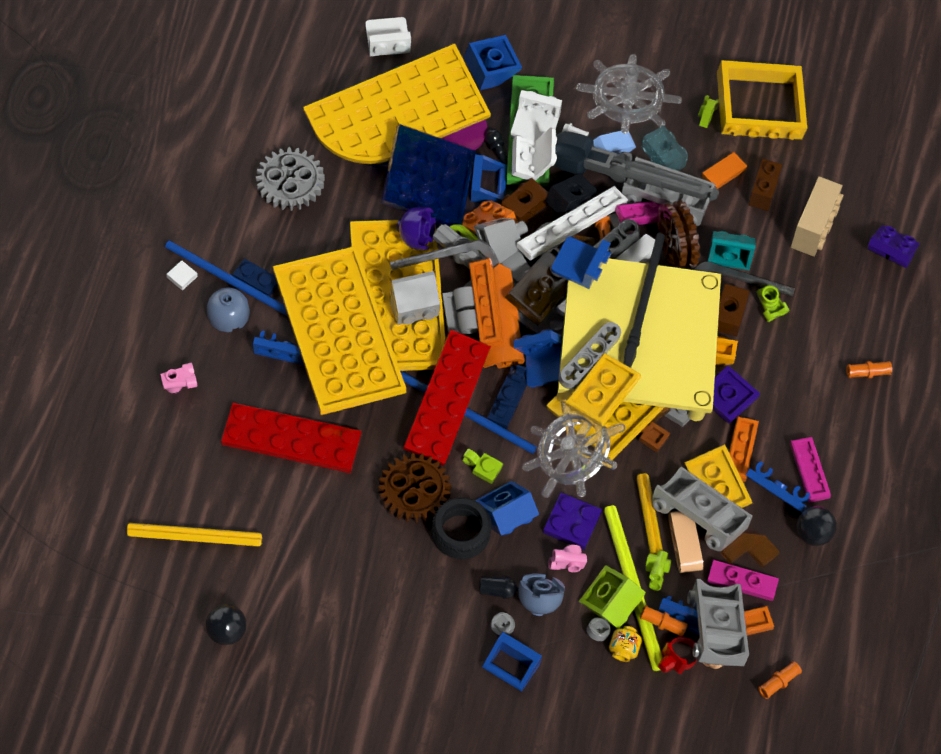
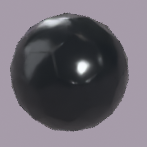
(816, 526)
(226, 624)

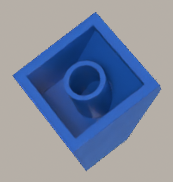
(492, 61)
(509, 507)

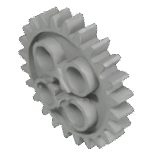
(290, 179)

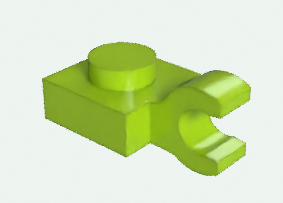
(707, 110)
(484, 467)

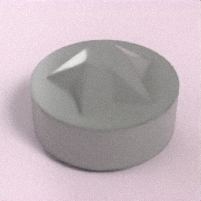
(503, 623)
(598, 629)

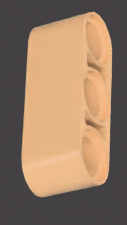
(685, 542)

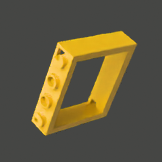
(761, 73)

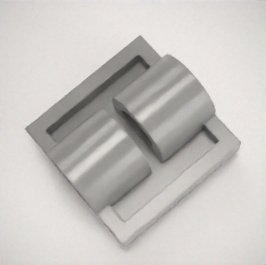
(460, 311)

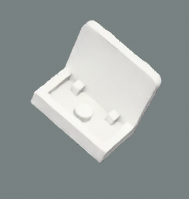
(388, 36)
(535, 115)
(533, 158)

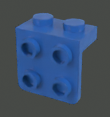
(581, 261)
(542, 357)

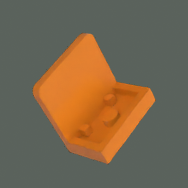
(486, 212)

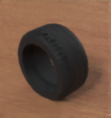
(461, 507)

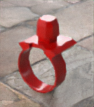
(672, 660)

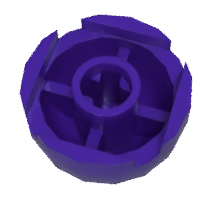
(417, 227)

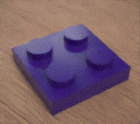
(732, 394)
(572, 521)

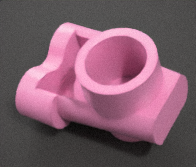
(175, 379)
(568, 558)

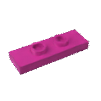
(640, 212)
(810, 469)
(751, 581)

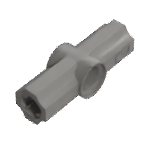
(447, 238)

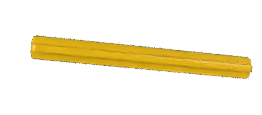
(194, 534)

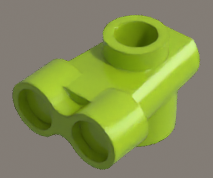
(774, 307)
(657, 566)

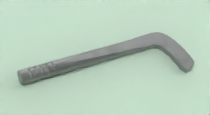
(466, 247)
(715, 268)

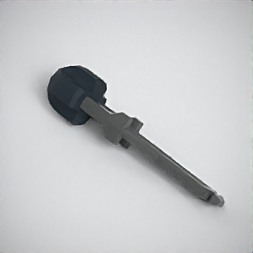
(577, 154)

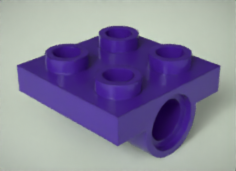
(890, 242)

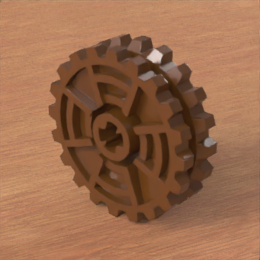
(680, 233)

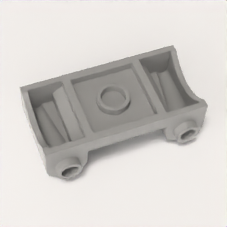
(636, 191)
(704, 506)
(720, 624)

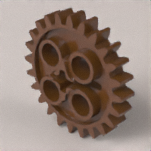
(403, 473)

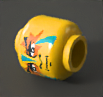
(625, 644)

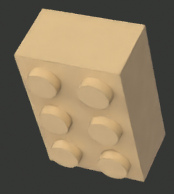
(817, 217)

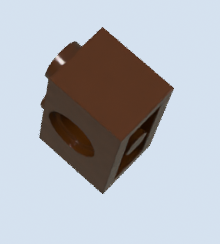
(765, 184)
(531, 193)
(735, 299)

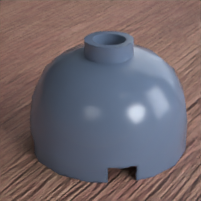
(228, 309)
(540, 594)

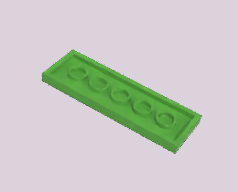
(541, 86)

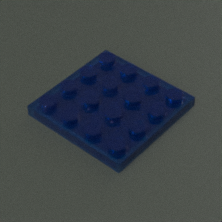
(428, 174)

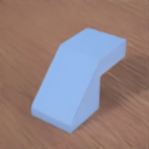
(615, 142)

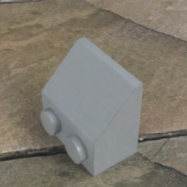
(414, 298)

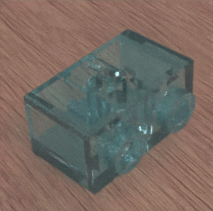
(664, 149)

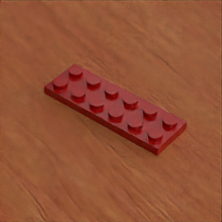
(447, 397)
(291, 437)

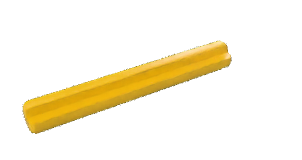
(649, 513)

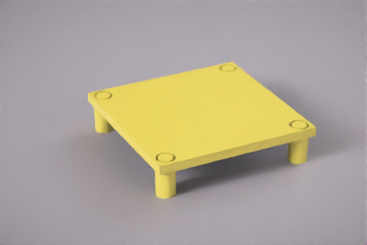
(676, 333)

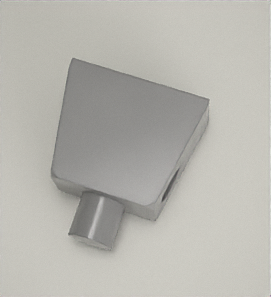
(501, 236)

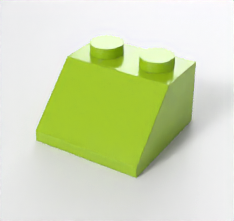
(612, 596)

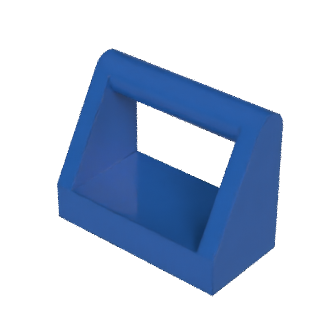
(485, 163)
(519, 652)

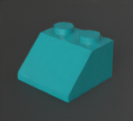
(731, 250)

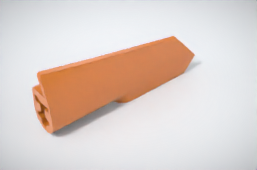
(503, 353)

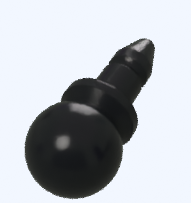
(494, 138)

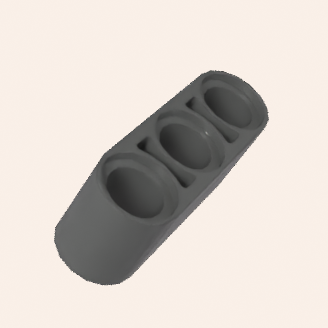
(619, 236)

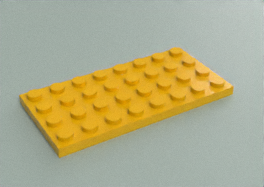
(378, 244)
(339, 330)

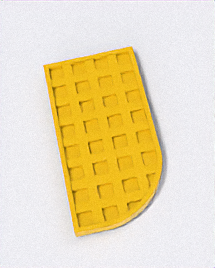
(425, 95)

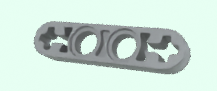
(588, 354)

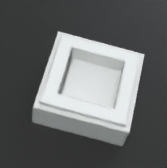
(182, 275)

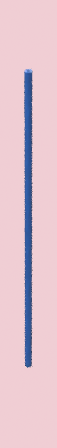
(281, 308)

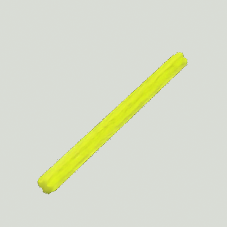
(629, 571)

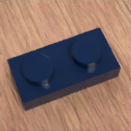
(256, 277)

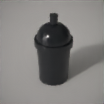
(498, 587)

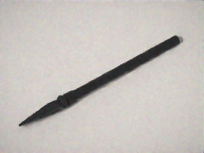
(635, 334)

